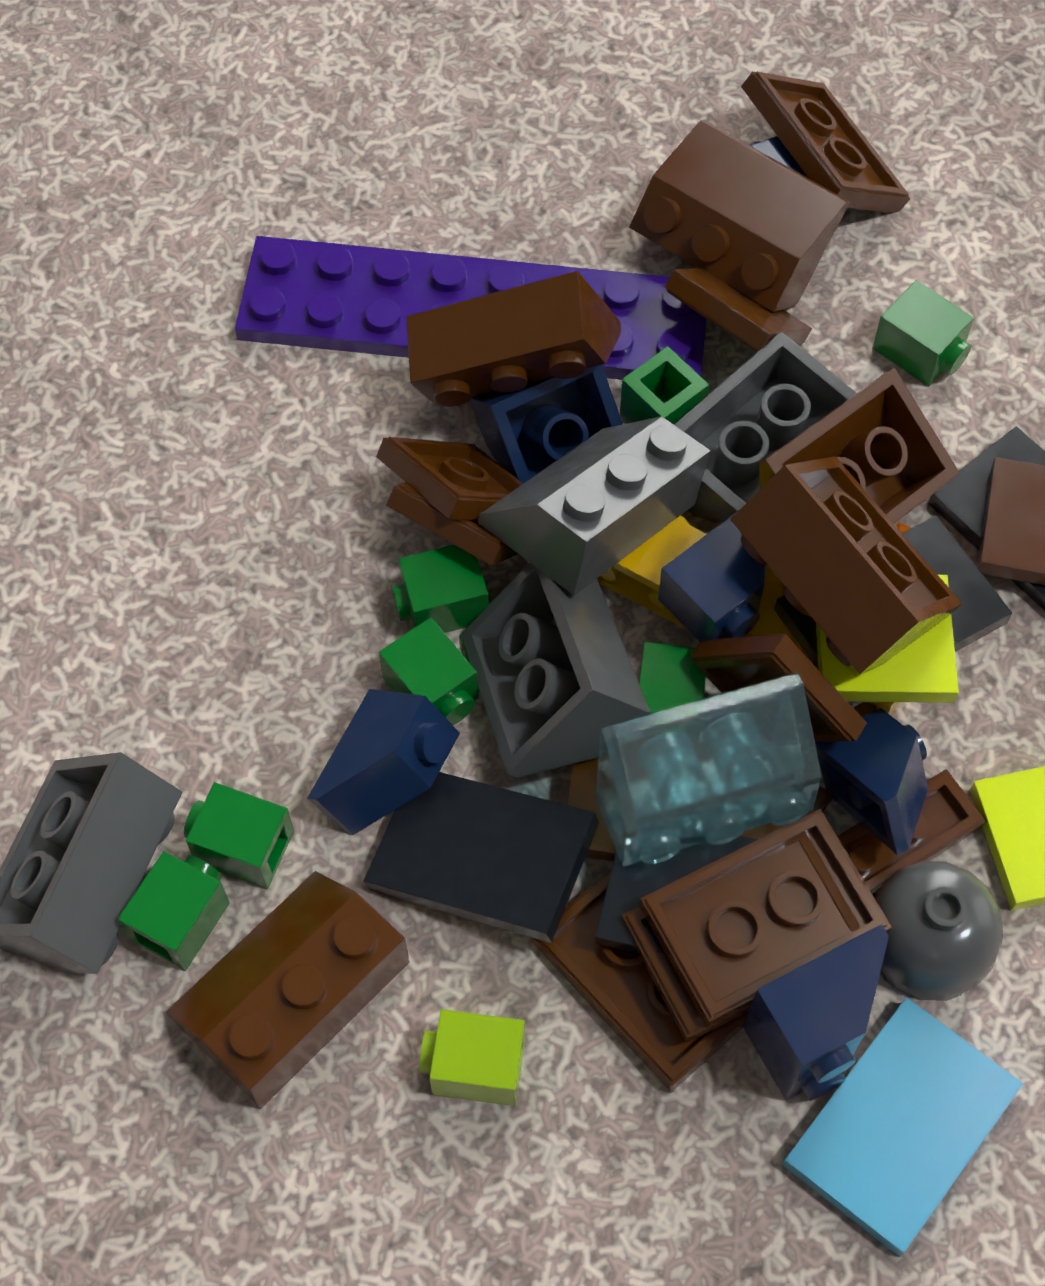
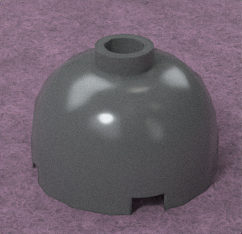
(941, 930)

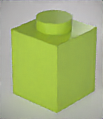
(474, 1057)

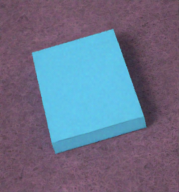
(902, 1126)

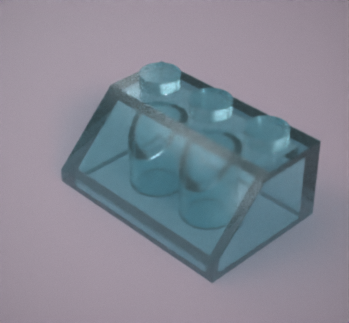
(708, 770)

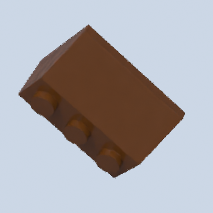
(739, 216)
(510, 339)
(880, 442)
(843, 562)
(291, 985)

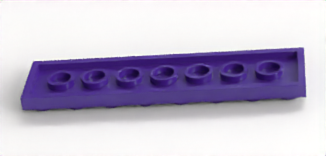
(361, 297)

